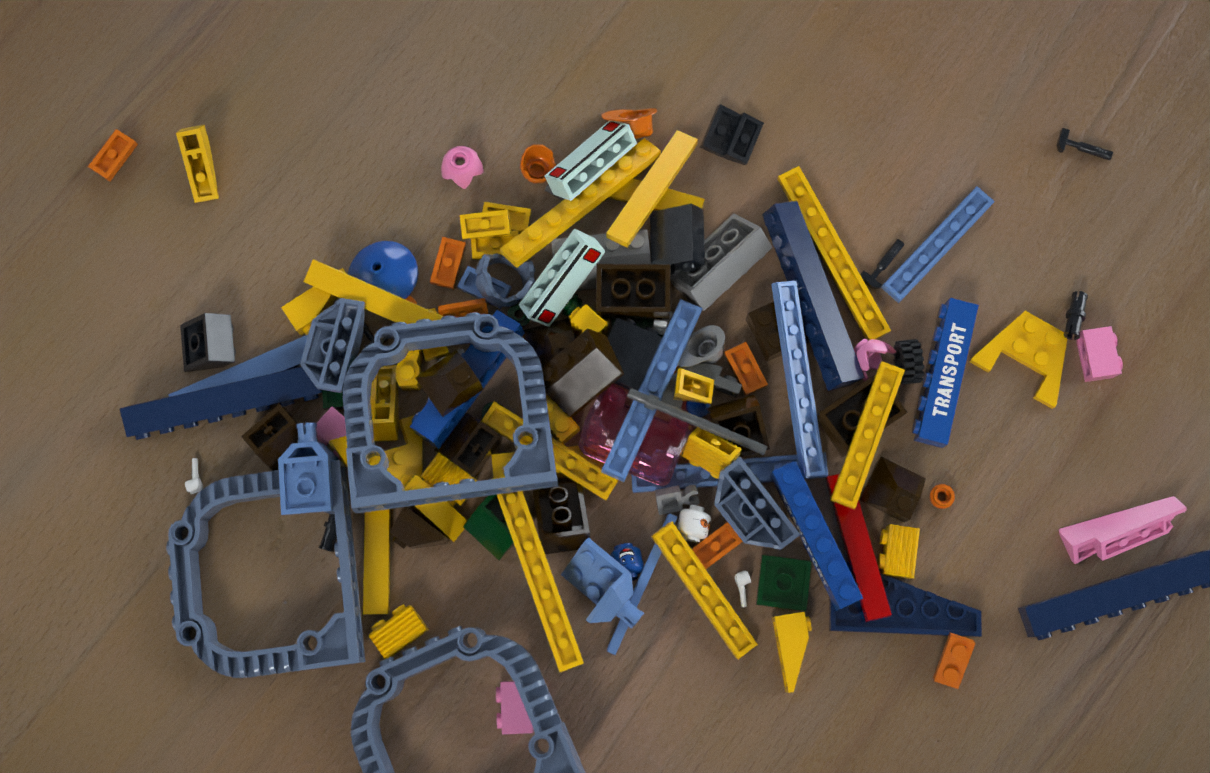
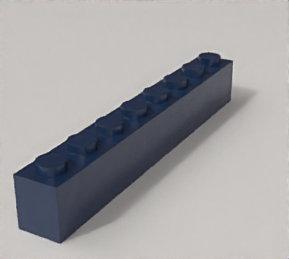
(818, 307)
(217, 401)
(1116, 594)

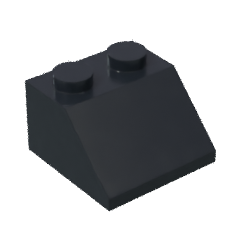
(207, 342)

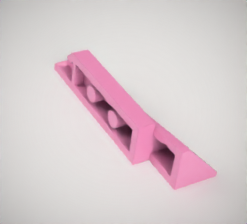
(1120, 530)

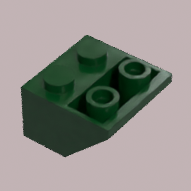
(490, 527)

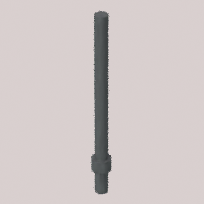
(652, 402)

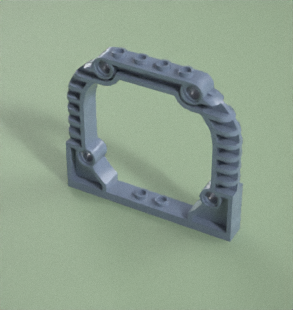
(530, 467)
(337, 642)
(515, 658)

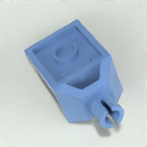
(306, 474)
(604, 583)

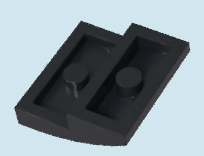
(732, 135)

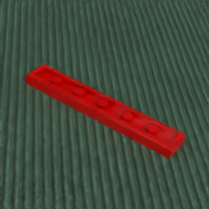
(861, 557)

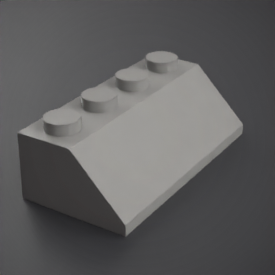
(636, 253)
(728, 256)

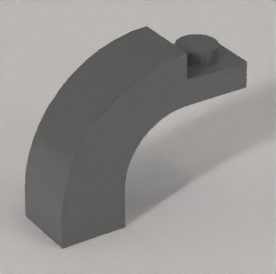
(727, 385)

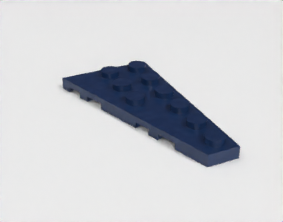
(912, 613)

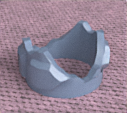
(484, 281)

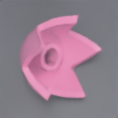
(461, 174)
(869, 354)

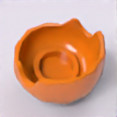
(536, 163)

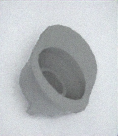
(703, 347)

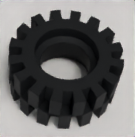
(910, 359)

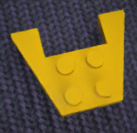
(1033, 345)
(403, 460)

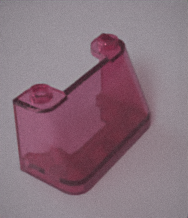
(659, 450)

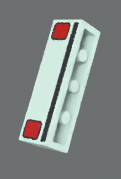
(590, 159)
(561, 278)

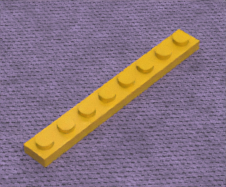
(569, 212)
(835, 255)
(540, 580)

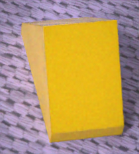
(693, 387)

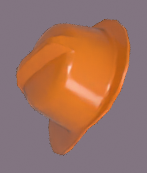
(639, 120)

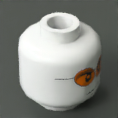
(694, 523)

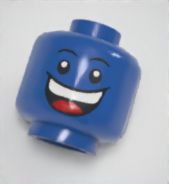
(629, 557)

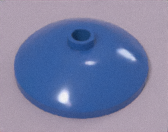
(397, 270)

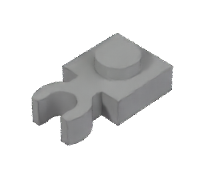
(673, 499)

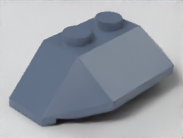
(333, 344)
(751, 508)

